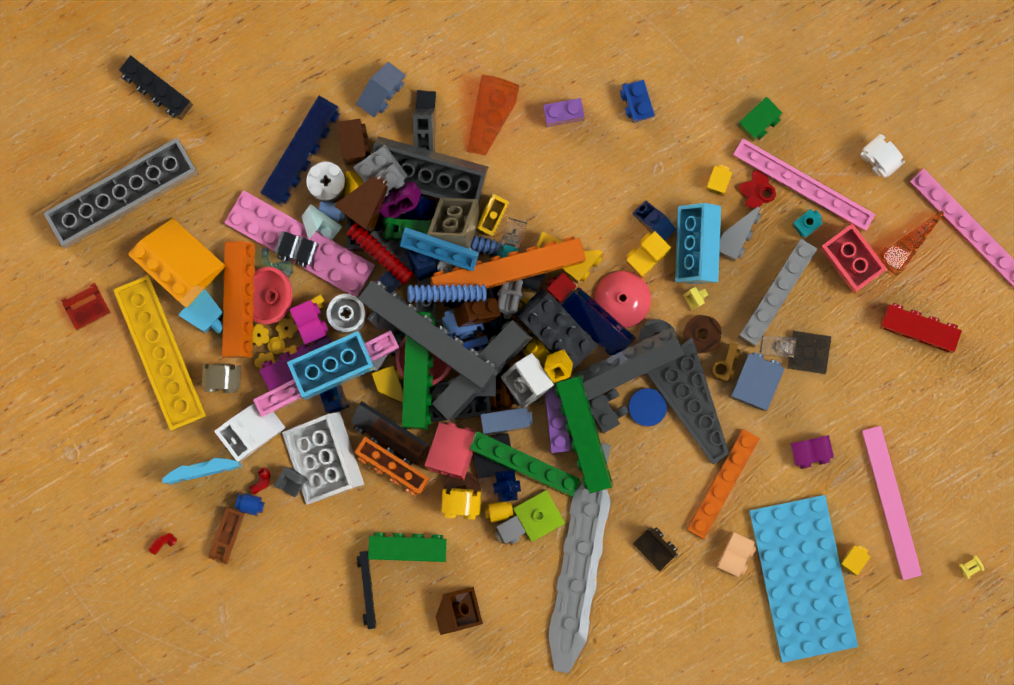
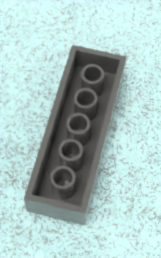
(436, 172)

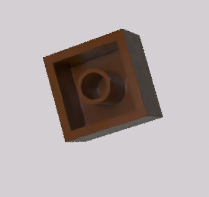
(352, 141)

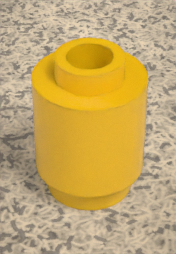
(499, 511)

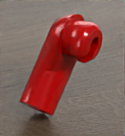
(263, 481)

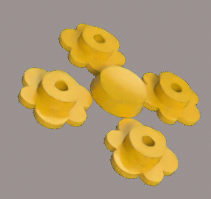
(275, 344)

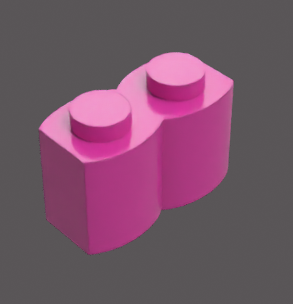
(309, 322)

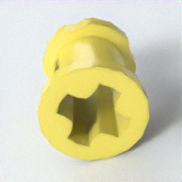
(969, 572)

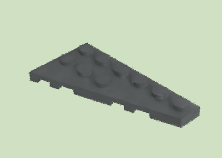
(688, 394)

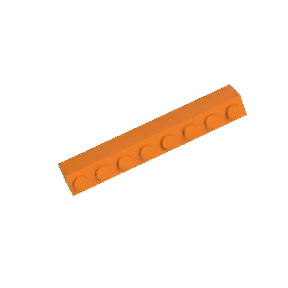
(516, 265)

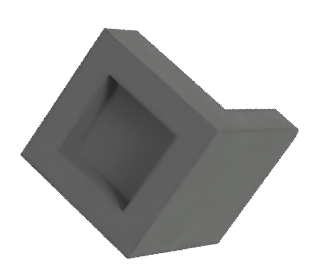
(290, 481)

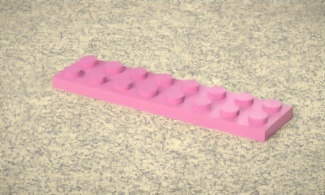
(331, 262)

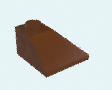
(458, 611)

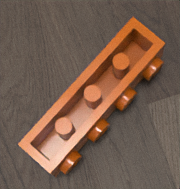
(387, 462)

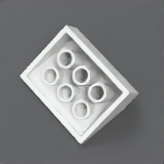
(323, 456)

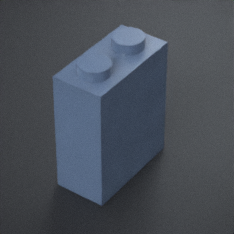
(757, 381)
(506, 421)

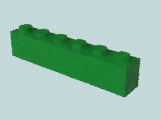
(417, 384)
(584, 434)

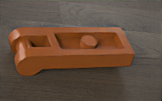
(226, 535)

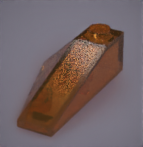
(901, 252)

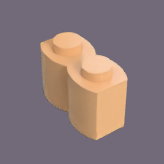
(736, 554)

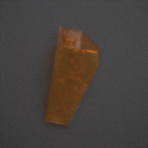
(493, 105)

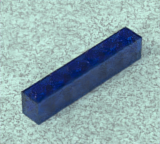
(300, 150)

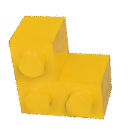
(650, 252)

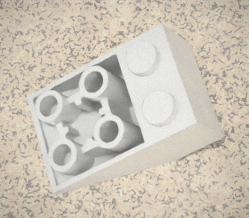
(248, 432)

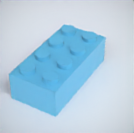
(698, 243)
(331, 365)

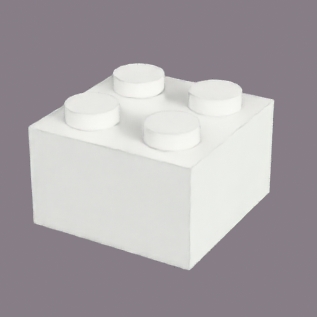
(527, 380)

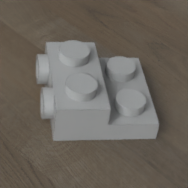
(382, 164)

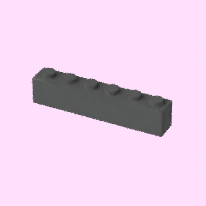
(500, 352)
(631, 363)

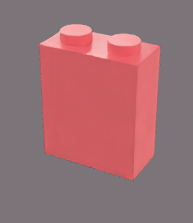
(450, 451)

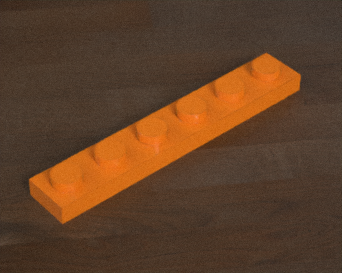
(723, 484)

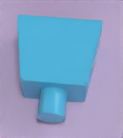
(204, 313)

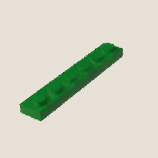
(524, 464)

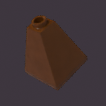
(365, 202)

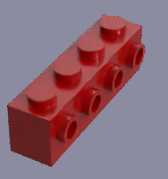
(920, 329)

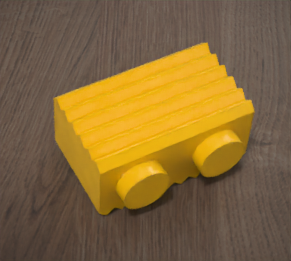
(492, 214)

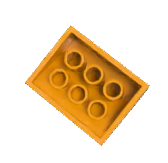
(177, 261)

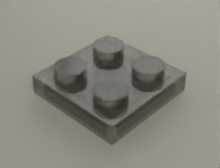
(810, 352)

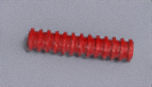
(380, 253)

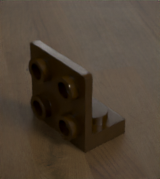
(655, 548)

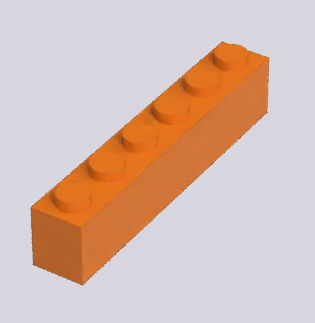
(238, 299)

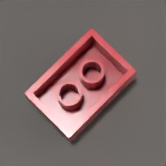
(853, 258)

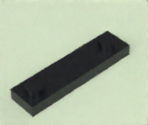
(368, 618)

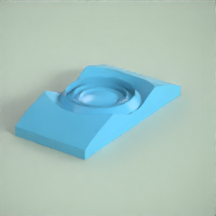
(198, 470)

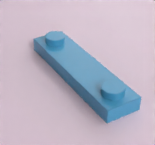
(439, 249)

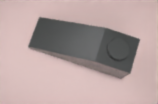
(424, 128)

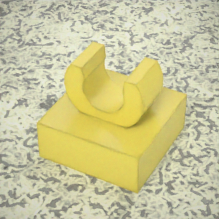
(695, 298)

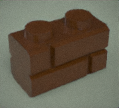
(476, 312)

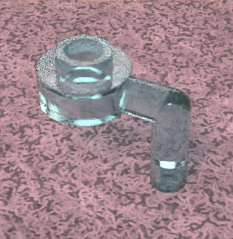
(286, 267)

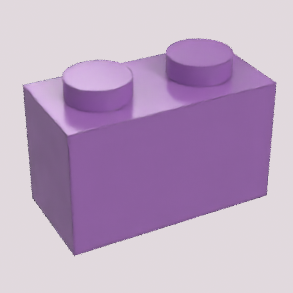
(563, 112)

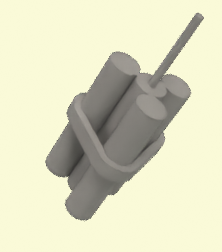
(509, 298)

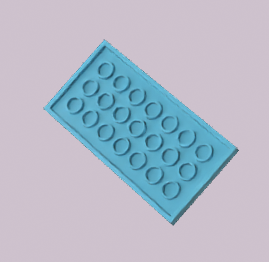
(803, 578)

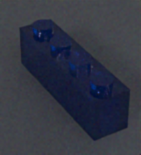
(597, 322)

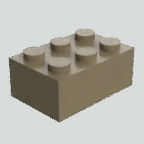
(455, 221)

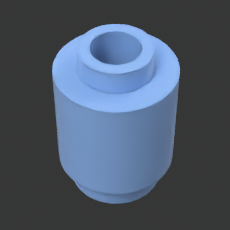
(331, 211)

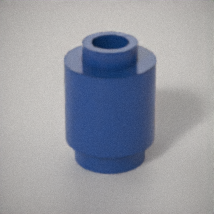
(249, 504)

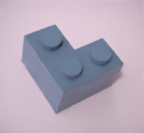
(380, 89)

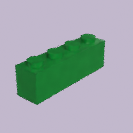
(406, 548)

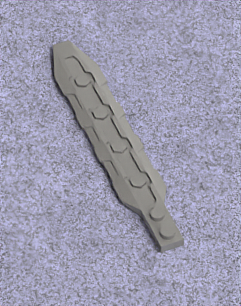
(578, 575)

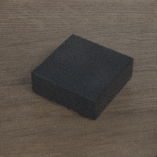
(426, 99)

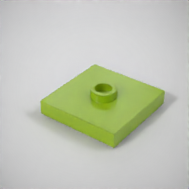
(539, 516)

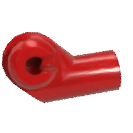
(162, 540)

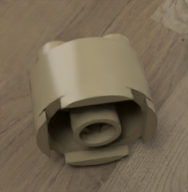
(221, 377)

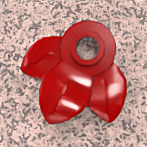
(754, 190)

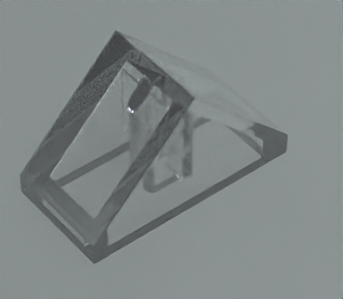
(513, 233)

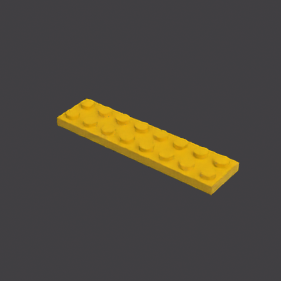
(159, 353)

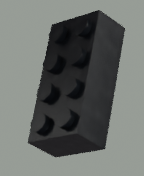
(555, 327)

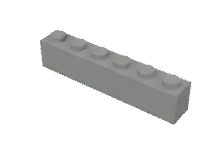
(777, 293)

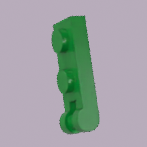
(417, 225)

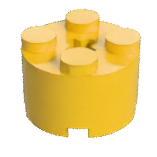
(461, 503)

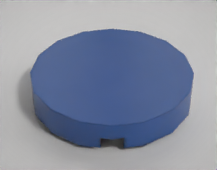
(647, 407)

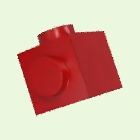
(560, 287)

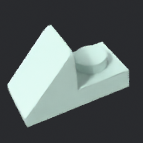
(315, 220)

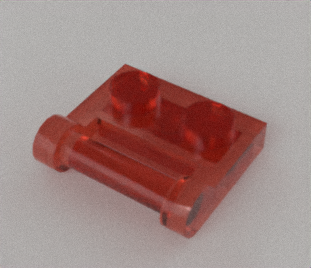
(88, 312)

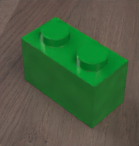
(759, 119)

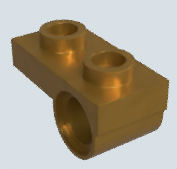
(732, 354)

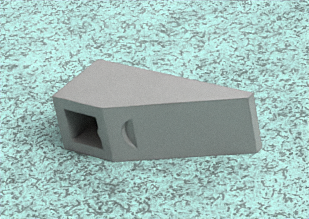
(734, 237)

